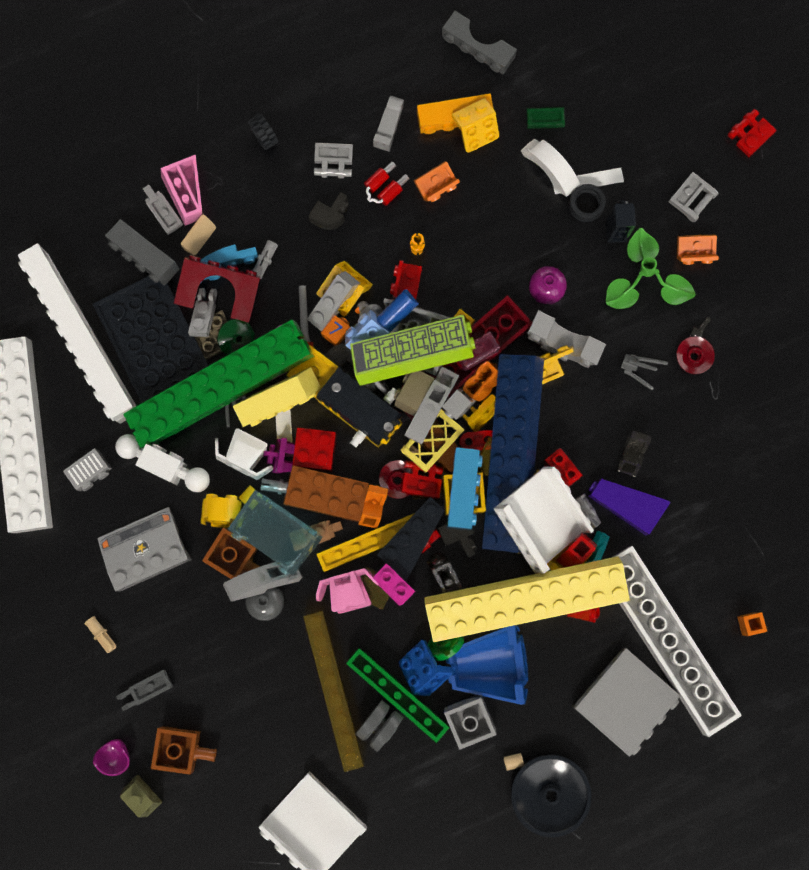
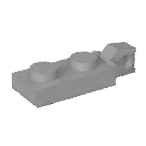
(162, 210)

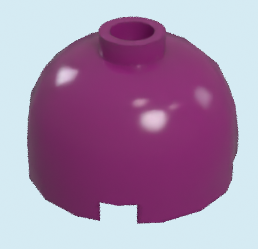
(547, 285)

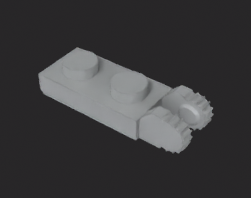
(203, 314)

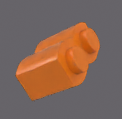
(481, 384)

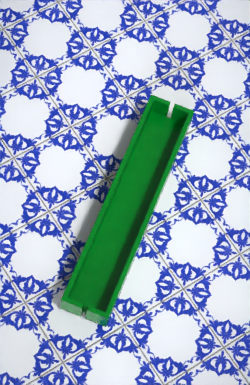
(219, 384)

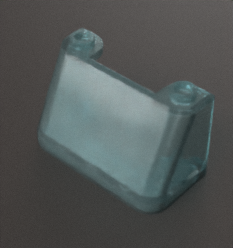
(275, 532)

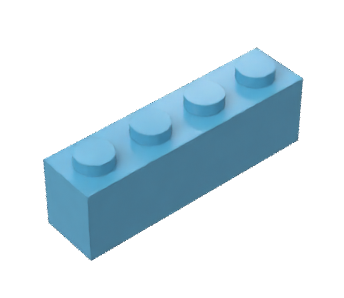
(463, 488)

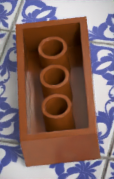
(325, 493)

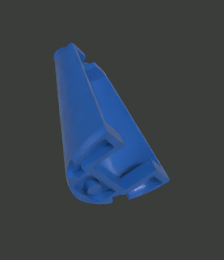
(492, 666)

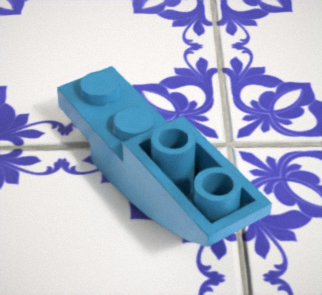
(231, 256)

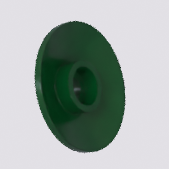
(228, 333)

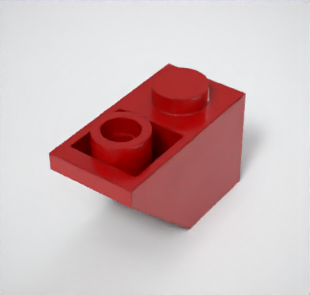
(577, 552)

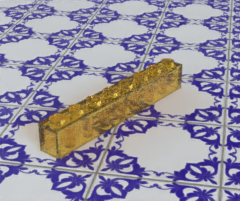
(334, 691)

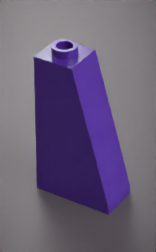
(630, 505)

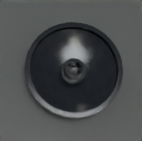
(551, 795)

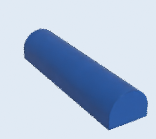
(397, 310)

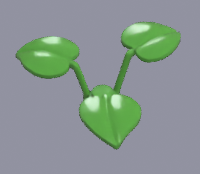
(645, 248)

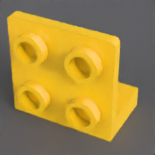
(364, 286)

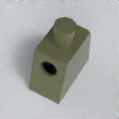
(140, 797)

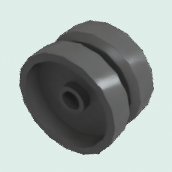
(379, 725)

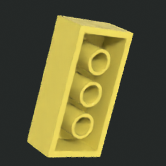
(277, 398)

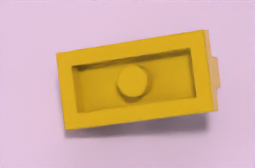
(482, 414)

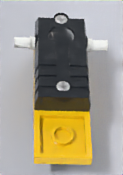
(352, 403)

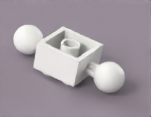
(159, 463)

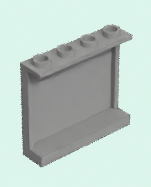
(627, 702)

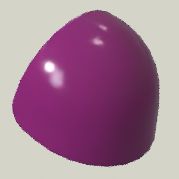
(112, 758)

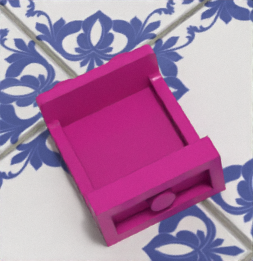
(393, 585)

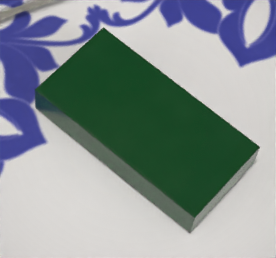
(545, 117)

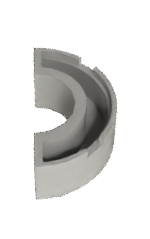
(552, 336)

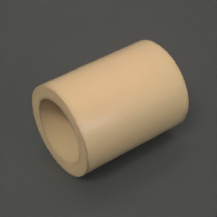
(513, 761)

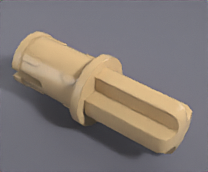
(100, 634)

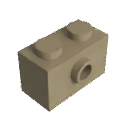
(413, 391)

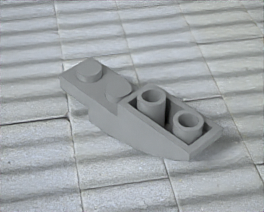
(431, 405)
(258, 581)

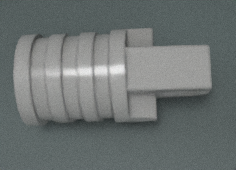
(588, 510)

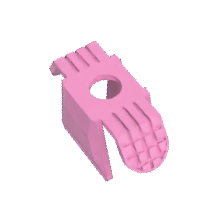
(346, 591)

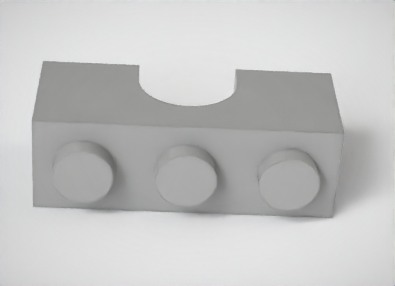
(337, 293)

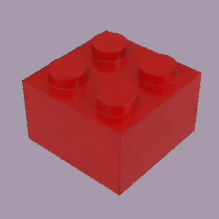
(314, 449)

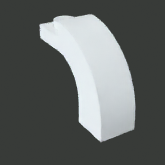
(553, 164)

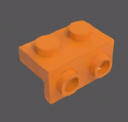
(436, 182)
(697, 248)

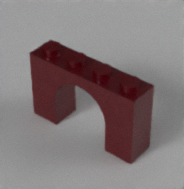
(196, 271)

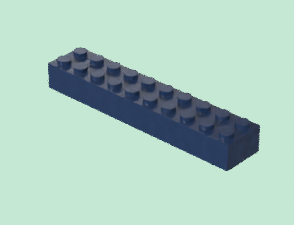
(512, 440)

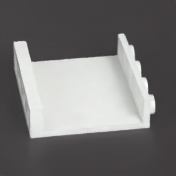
(542, 518)
(312, 826)

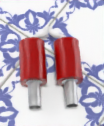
(388, 192)

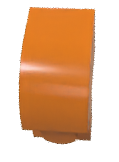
(373, 506)

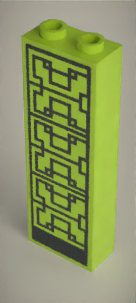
(412, 350)

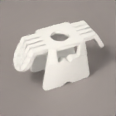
(244, 454)

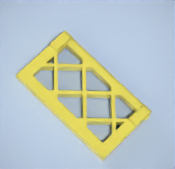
(435, 455)

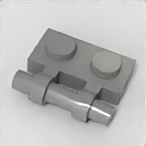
(333, 154)

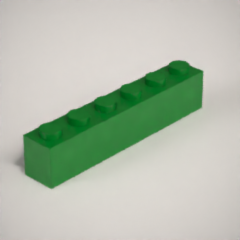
(398, 695)

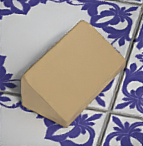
(198, 235)

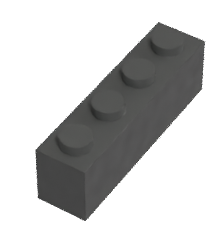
(142, 252)

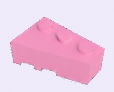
(184, 189)

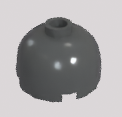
(266, 605)

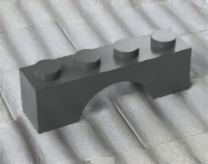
(496, 55)

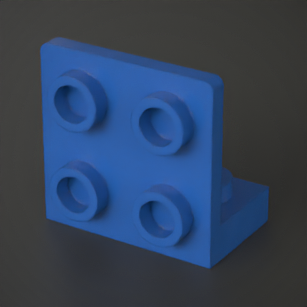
(422, 670)

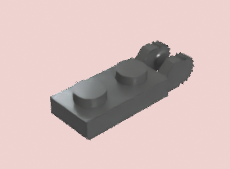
(147, 689)

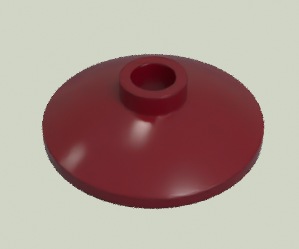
(703, 351)
(388, 474)

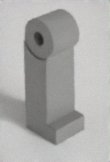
(388, 125)

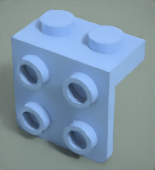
(365, 329)

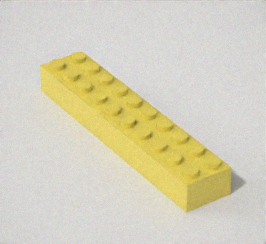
(526, 599)

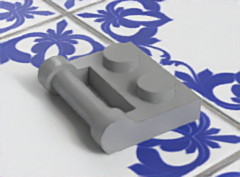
(688, 192)

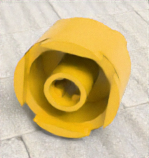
(220, 510)

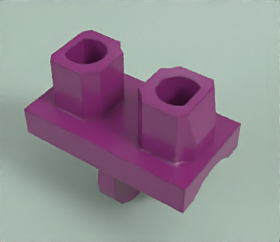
(278, 454)

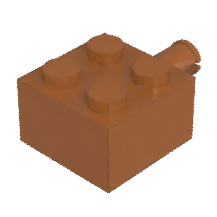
(230, 555)
(178, 750)

